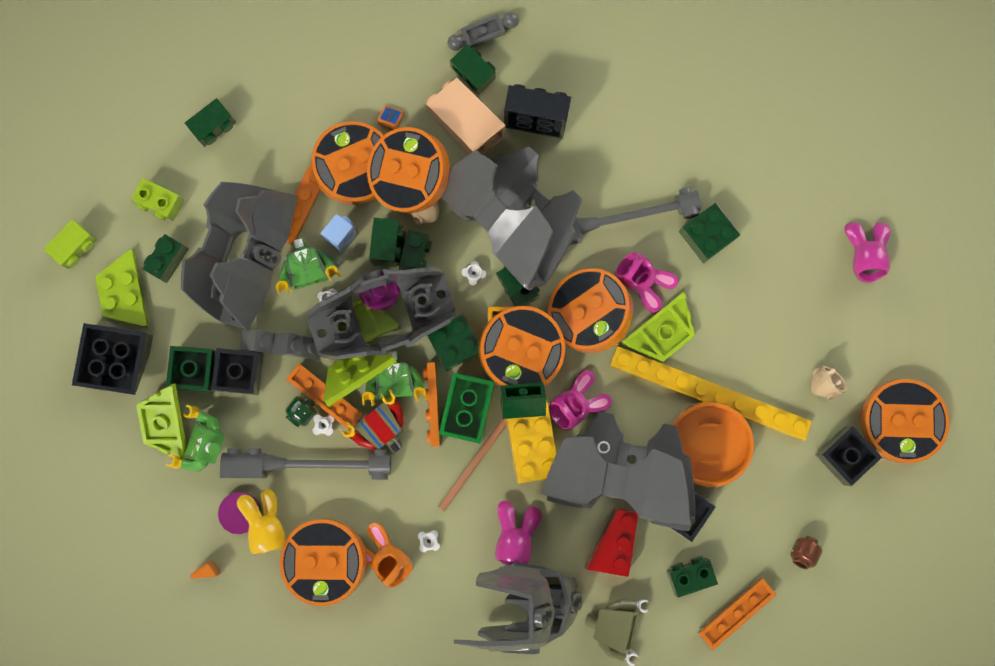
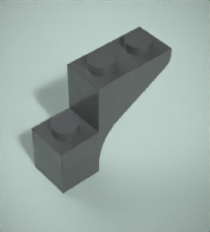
(279, 344)

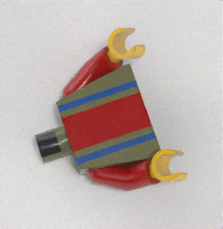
(379, 426)

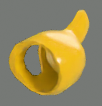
(264, 531)

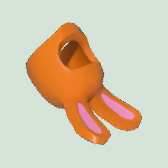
(389, 562)

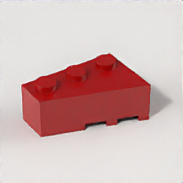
(615, 545)

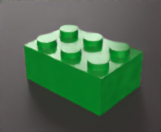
(466, 408)

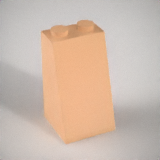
(466, 118)

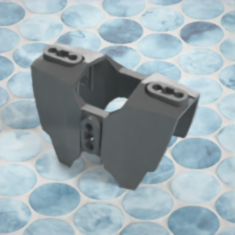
(500, 198)
(413, 284)
(238, 287)
(655, 485)
(531, 591)

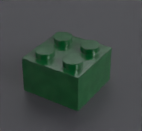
(709, 233)
(385, 242)
(454, 343)
(191, 368)

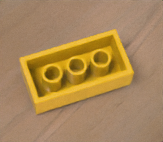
(531, 446)

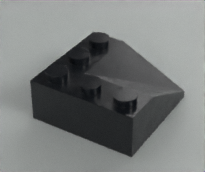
(536, 111)
(111, 358)

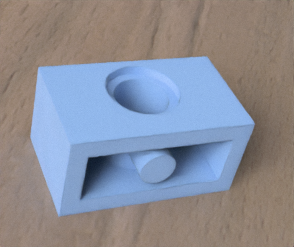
(340, 232)

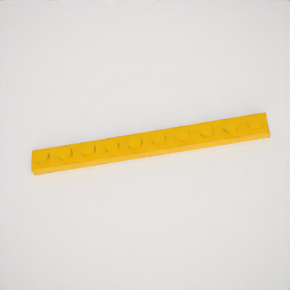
(707, 391)

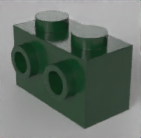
(473, 68)
(210, 123)
(415, 250)
(165, 258)
(517, 293)
(526, 400)
(691, 576)

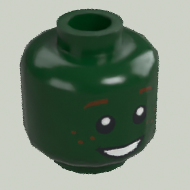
(300, 411)

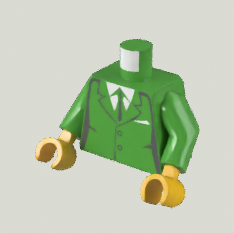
(305, 268)
(400, 378)
(203, 444)

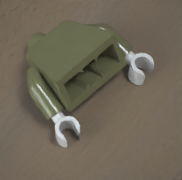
(616, 628)

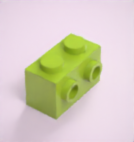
(157, 199)
(70, 244)

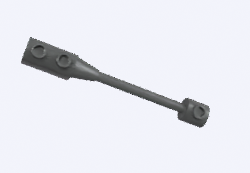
(687, 204)
(256, 464)

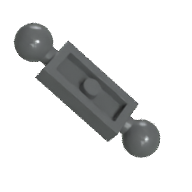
(483, 31)

